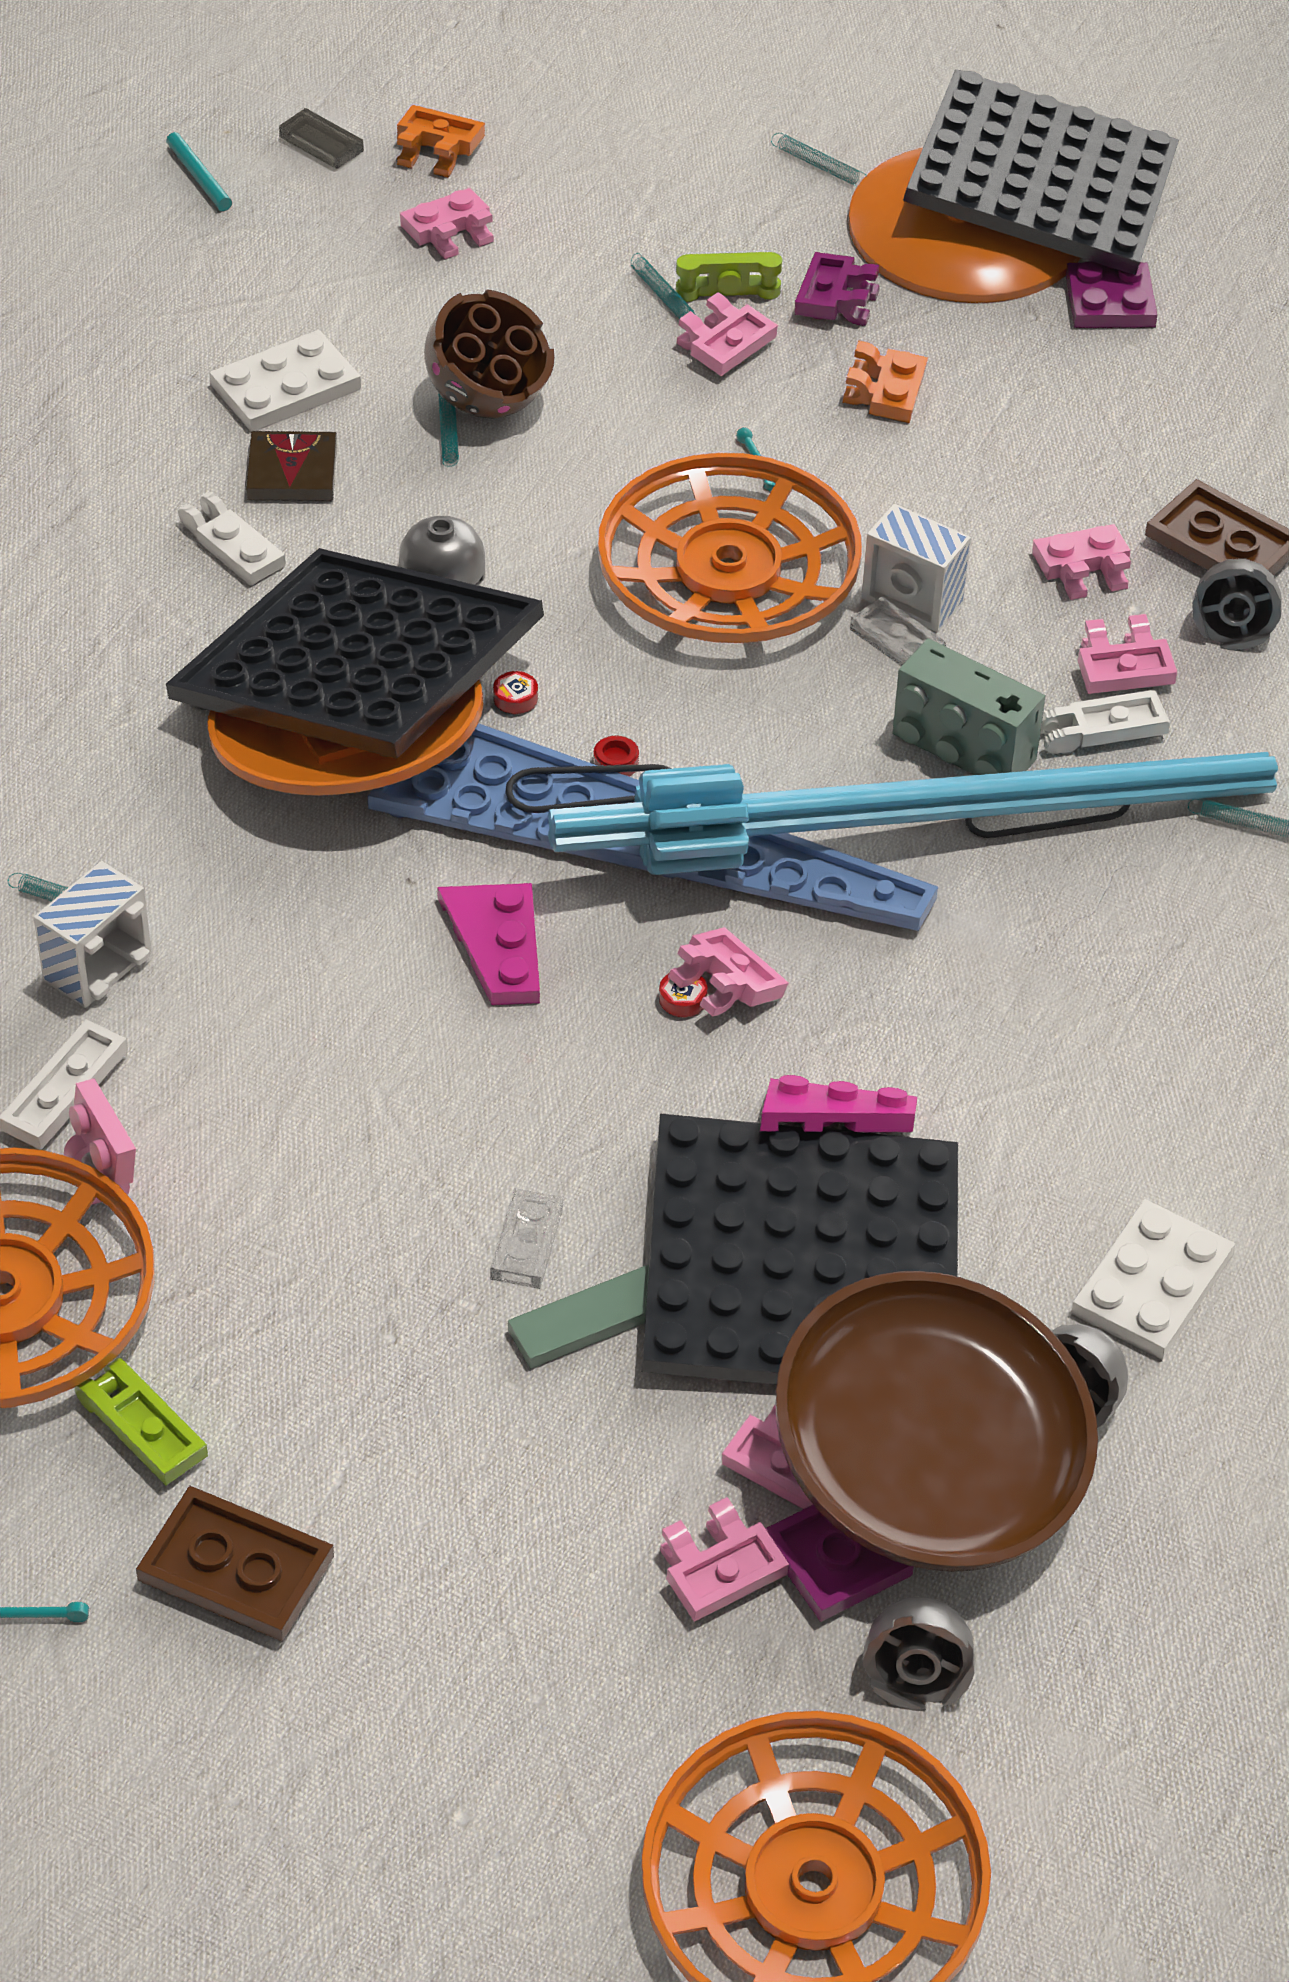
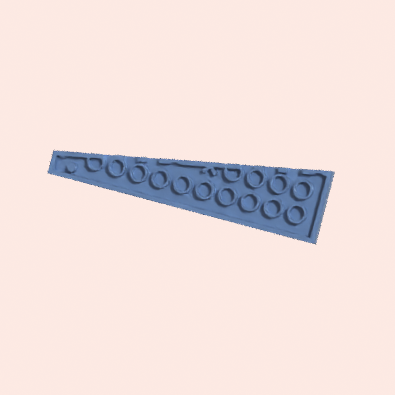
(470, 795)

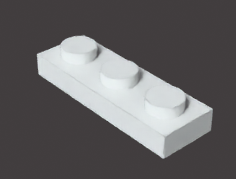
(47, 1098)

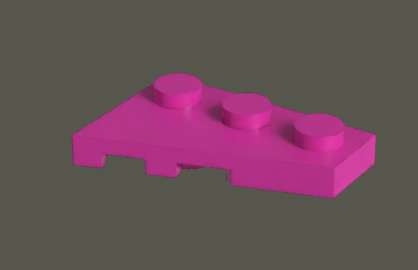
(499, 937)
(819, 1105)

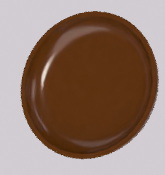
(935, 1421)

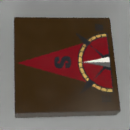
(292, 465)

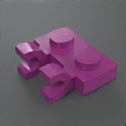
(826, 292)

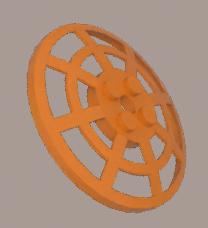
(745, 542)
(41, 1286)
(819, 1844)

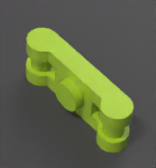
(729, 275)

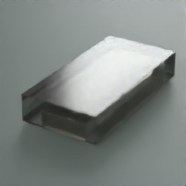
(321, 138)

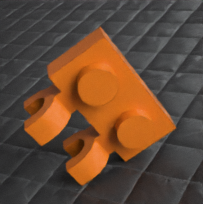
(443, 131)
(897, 384)

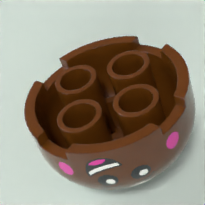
(487, 354)

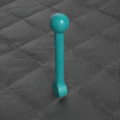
(744, 436)
(74, 1612)

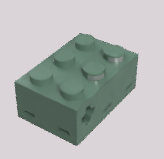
(967, 712)

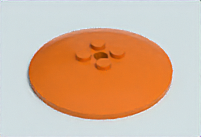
(939, 252)
(315, 766)

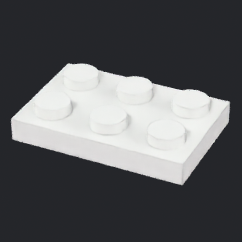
(285, 380)
(1153, 1279)

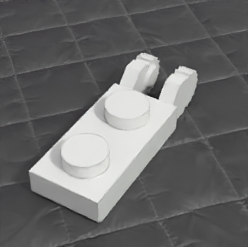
(232, 540)
(1104, 721)

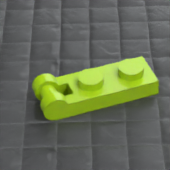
(142, 1421)

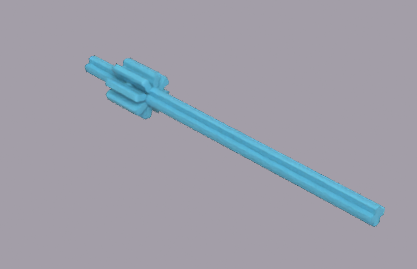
(703, 820)

